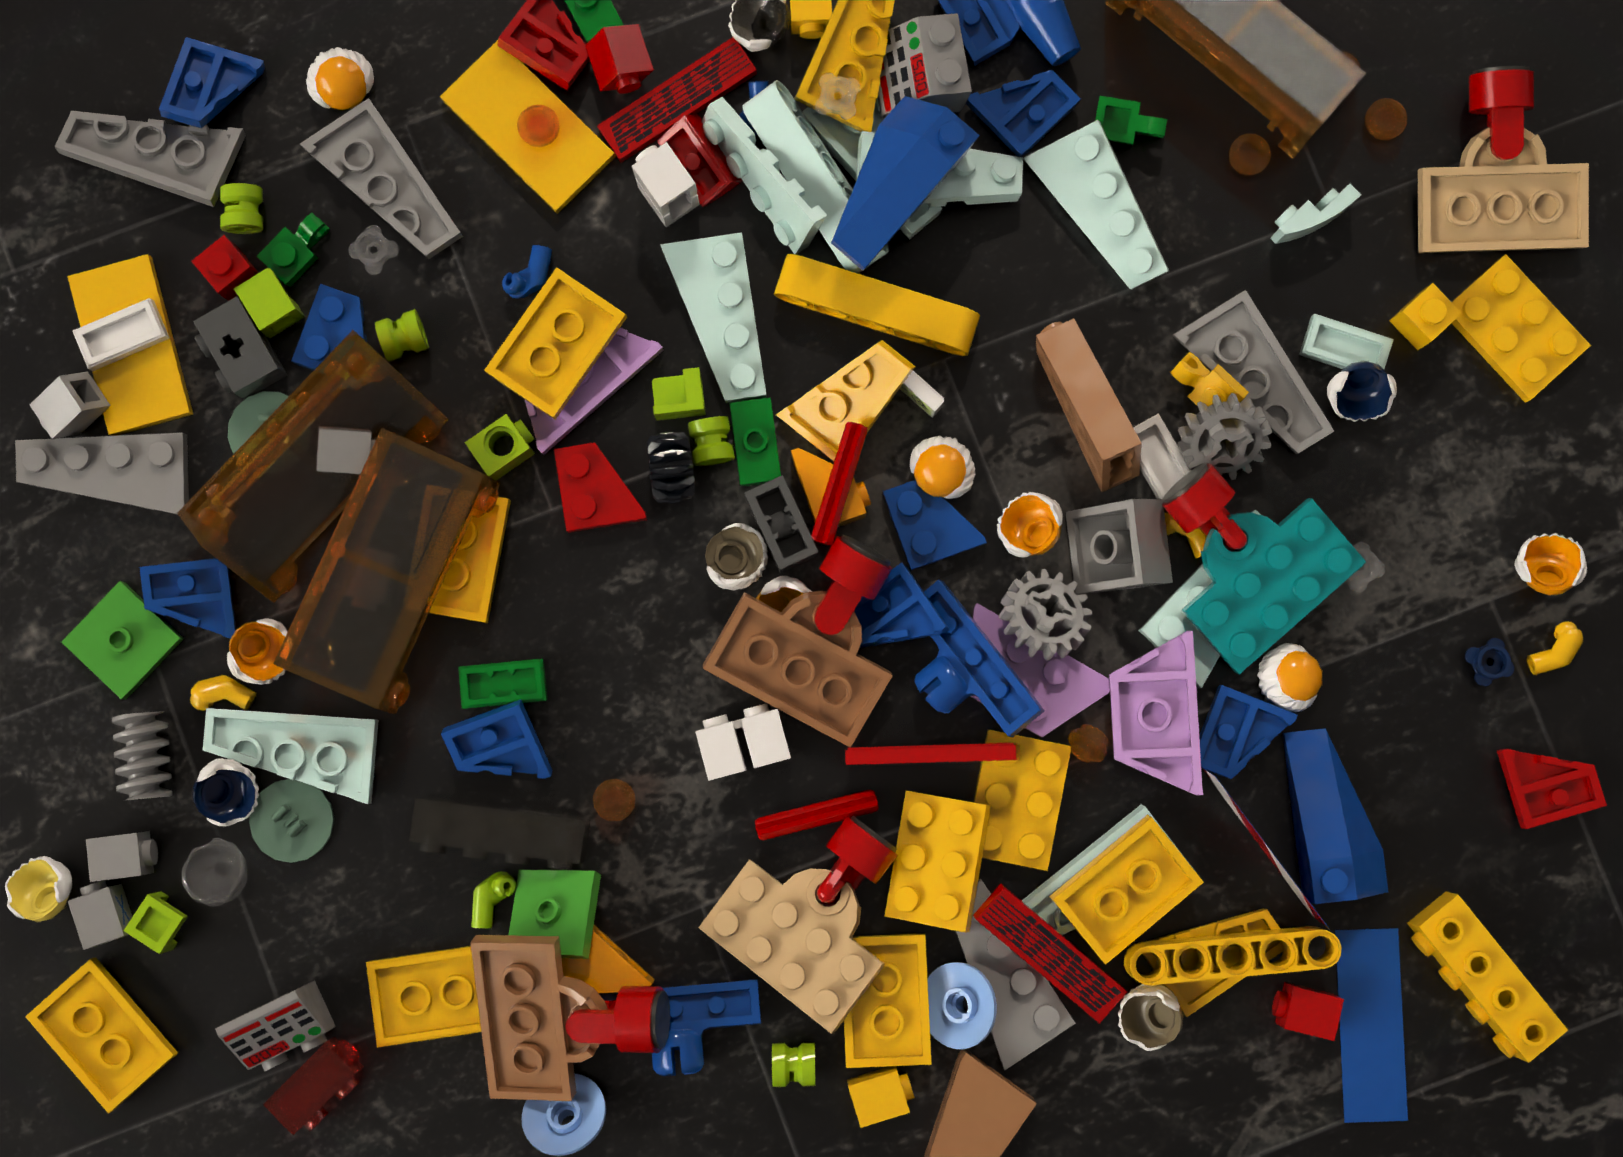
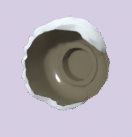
(736, 556)
(1150, 1016)

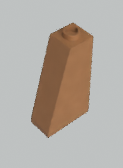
(1089, 404)
(978, 1111)

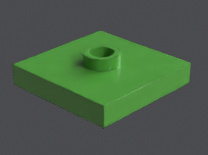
(122, 640)
(557, 905)

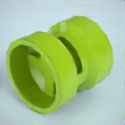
(241, 208)
(401, 335)
(711, 443)
(793, 1064)

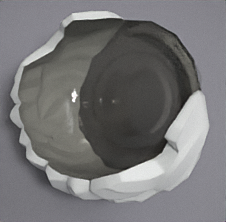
(759, 22)

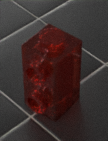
(314, 1084)

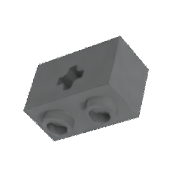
(258, 362)
(781, 524)

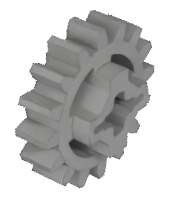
(1225, 435)
(1044, 609)

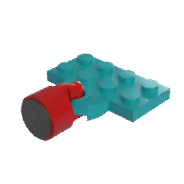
(1259, 570)

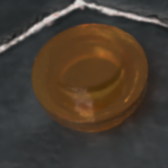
(1386, 119)
(538, 125)
(1249, 154)
(1088, 743)
(614, 800)

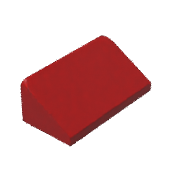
(700, 158)

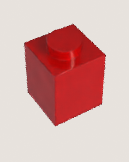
(619, 58)
(224, 267)
(1307, 1011)

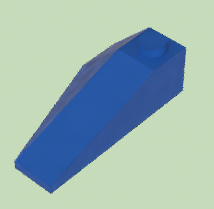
(903, 167)
(1332, 833)

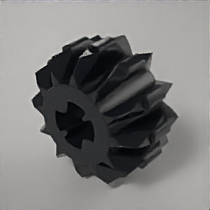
(670, 467)

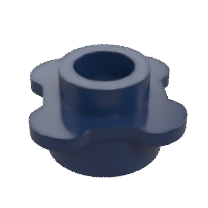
(1501, 659)

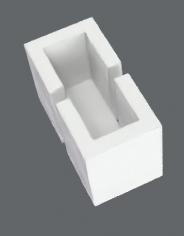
(665, 183)
(722, 748)

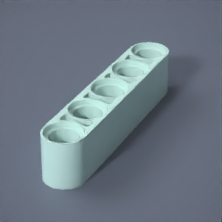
(803, 157)

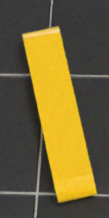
(877, 305)
(1252, 959)

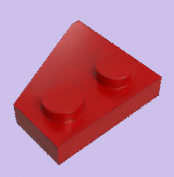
(545, 42)
(593, 490)
(1549, 787)

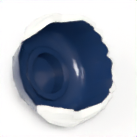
(1362, 391)
(225, 792)

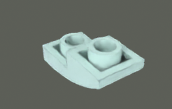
(1308, 218)

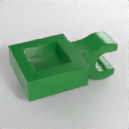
(1122, 120)
(290, 253)

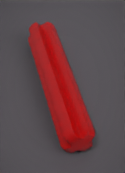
(839, 483)
(816, 814)

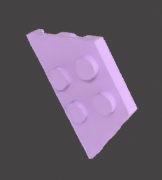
(613, 369)
(1059, 685)
(1158, 714)

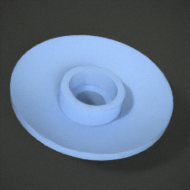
(948, 1019)
(544, 1118)

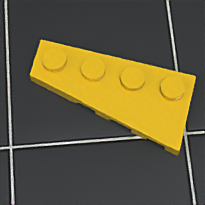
(852, 48)

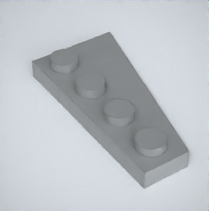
(156, 153)
(377, 169)
(1249, 351)
(122, 468)
(1026, 1002)

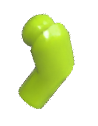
(487, 895)

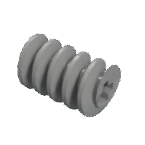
(141, 755)

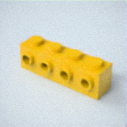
(1487, 977)

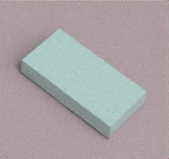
(1343, 344)

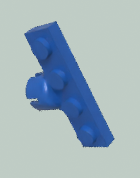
(973, 666)
(697, 1010)

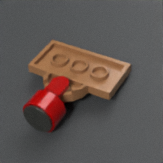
(809, 651)
(545, 1022)

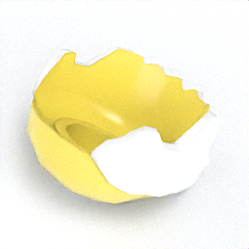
(38, 889)

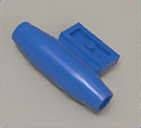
(993, 24)

